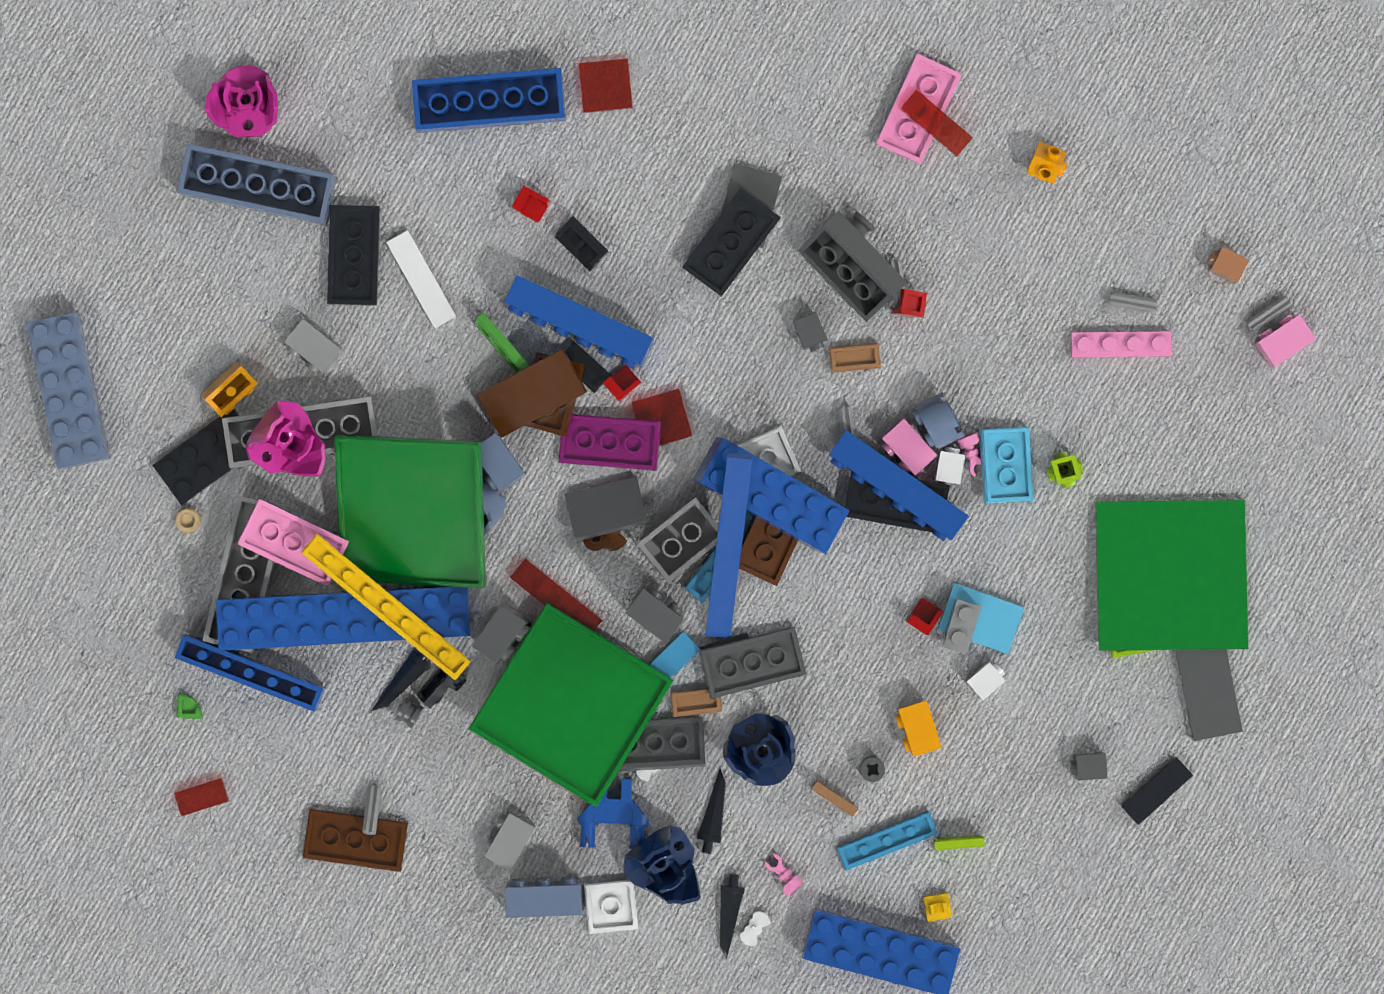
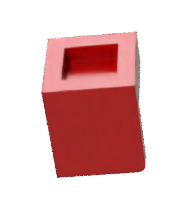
(531, 204)
(911, 304)
(622, 383)
(924, 616)

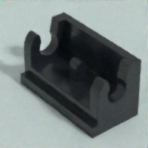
(581, 244)

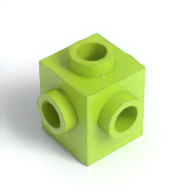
(1074, 469)

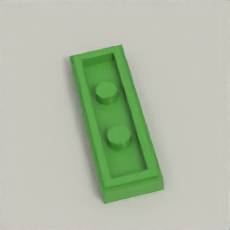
(500, 343)

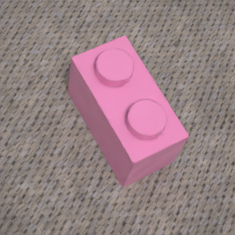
(1284, 340)
(908, 448)

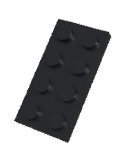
(731, 242)
(353, 255)
(196, 462)
(870, 507)

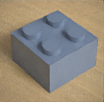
(500, 464)

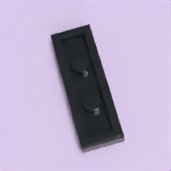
(1157, 790)

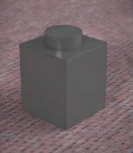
(810, 332)
(1089, 766)

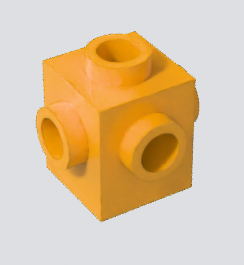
(1047, 163)

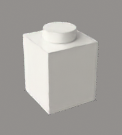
(949, 466)
(986, 680)

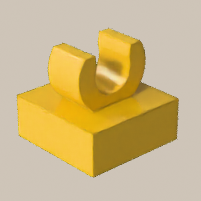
(937, 907)

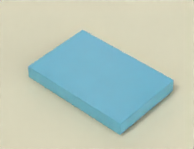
(1006, 465)
(996, 619)

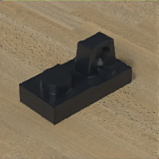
(435, 688)

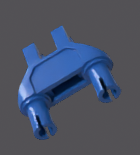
(614, 811)

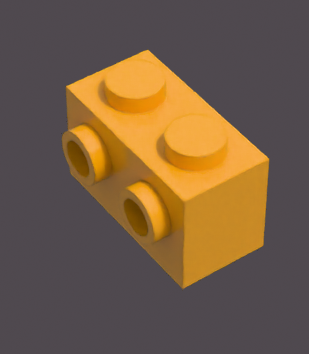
(229, 389)
(918, 728)

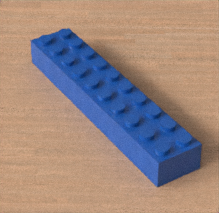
(332, 618)

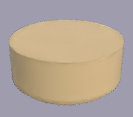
(188, 520)

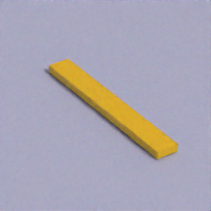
(385, 606)

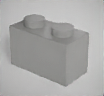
(313, 346)
(961, 626)
(509, 841)

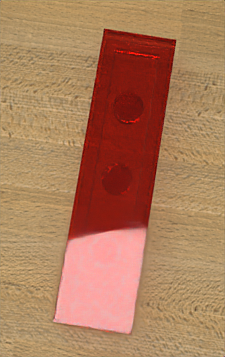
(549, 592)

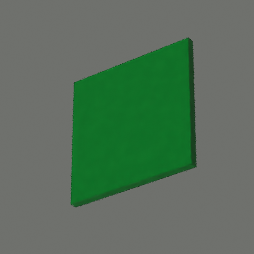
(412, 509)
(1171, 575)
(570, 705)

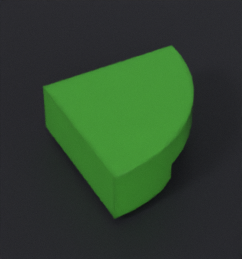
(188, 707)

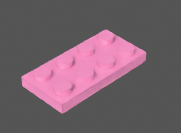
(900, 132)
(283, 537)

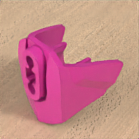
(226, 102)
(288, 442)

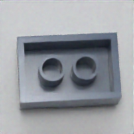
(543, 897)

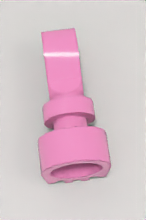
(968, 443)
(792, 883)

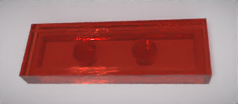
(936, 123)

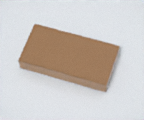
(854, 357)
(694, 702)
(834, 798)

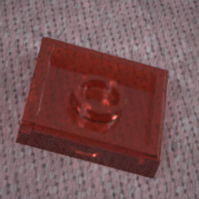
(605, 85)
(669, 410)

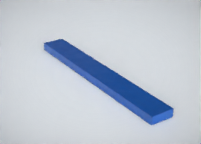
(728, 545)

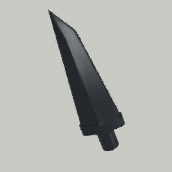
(411, 669)
(712, 822)
(729, 908)

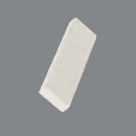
(421, 279)

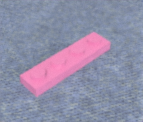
(1120, 344)

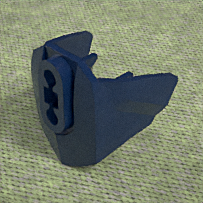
(742, 754)
(664, 867)

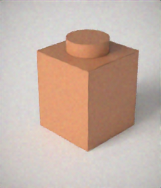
(1227, 265)

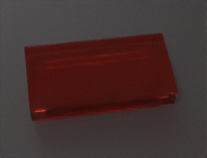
(201, 797)

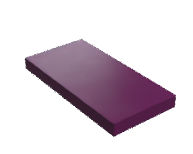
(611, 442)

